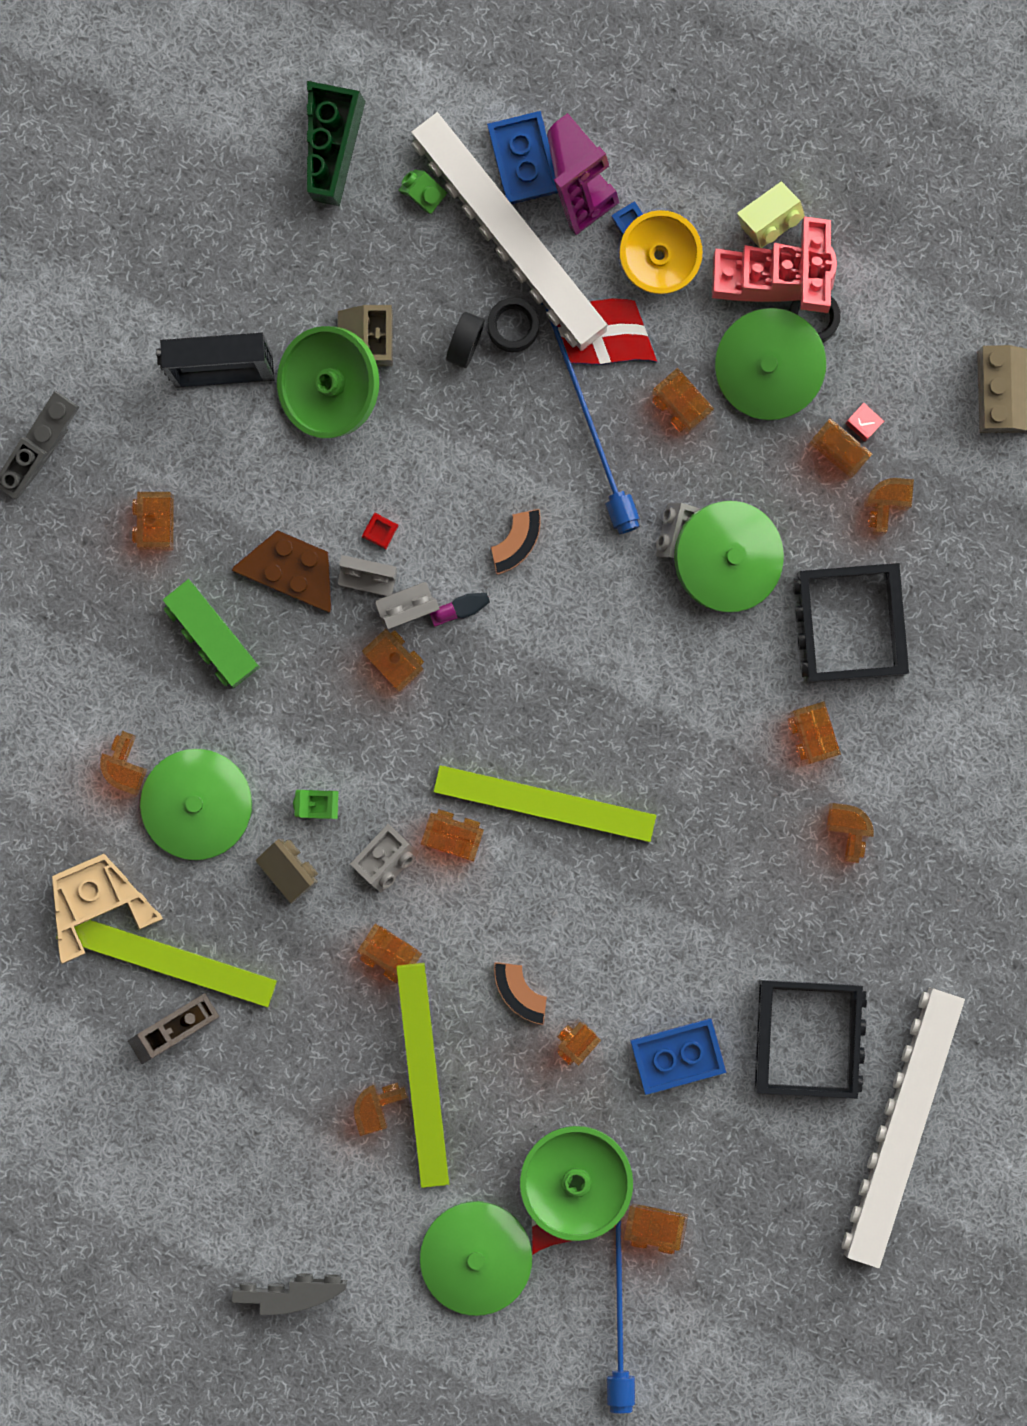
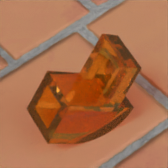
(886, 495)
(117, 769)
(853, 822)
(369, 1110)

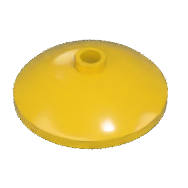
(665, 233)

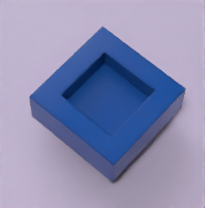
(626, 216)

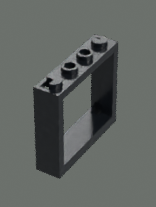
(216, 360)
(896, 616)
(856, 1054)

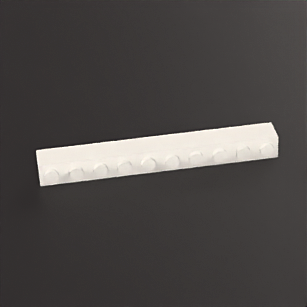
(508, 231)
(903, 1127)

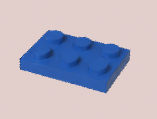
(523, 157)
(678, 1056)

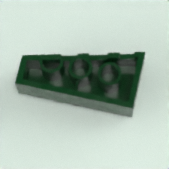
(331, 137)

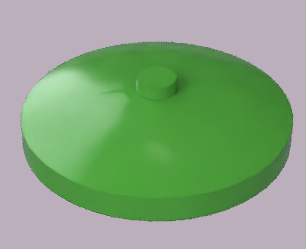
(770, 364)
(328, 382)
(728, 556)
(196, 804)
(576, 1183)
(476, 1258)

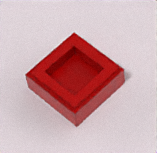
(380, 531)

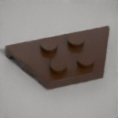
(290, 568)

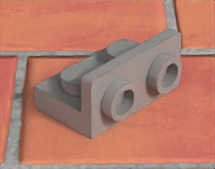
(673, 520)
(367, 576)
(406, 605)
(384, 858)

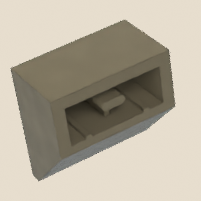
(374, 327)
(287, 870)

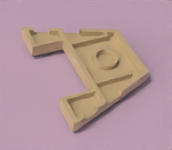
(91, 892)

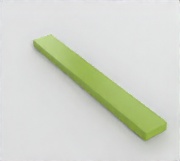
(545, 803)
(176, 962)
(422, 1075)

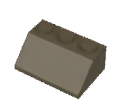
(1002, 389)

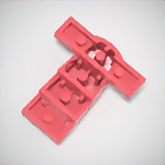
(780, 273)

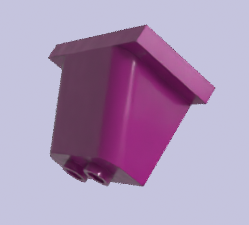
(577, 174)

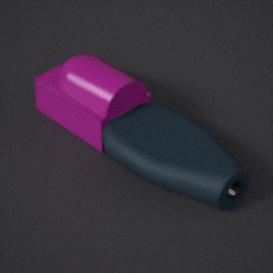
(460, 608)

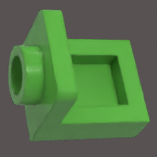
(422, 190)
(316, 804)

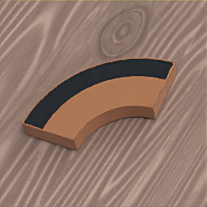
(518, 542)
(518, 994)

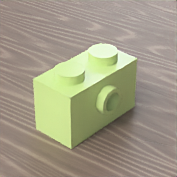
(771, 215)

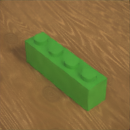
(211, 634)

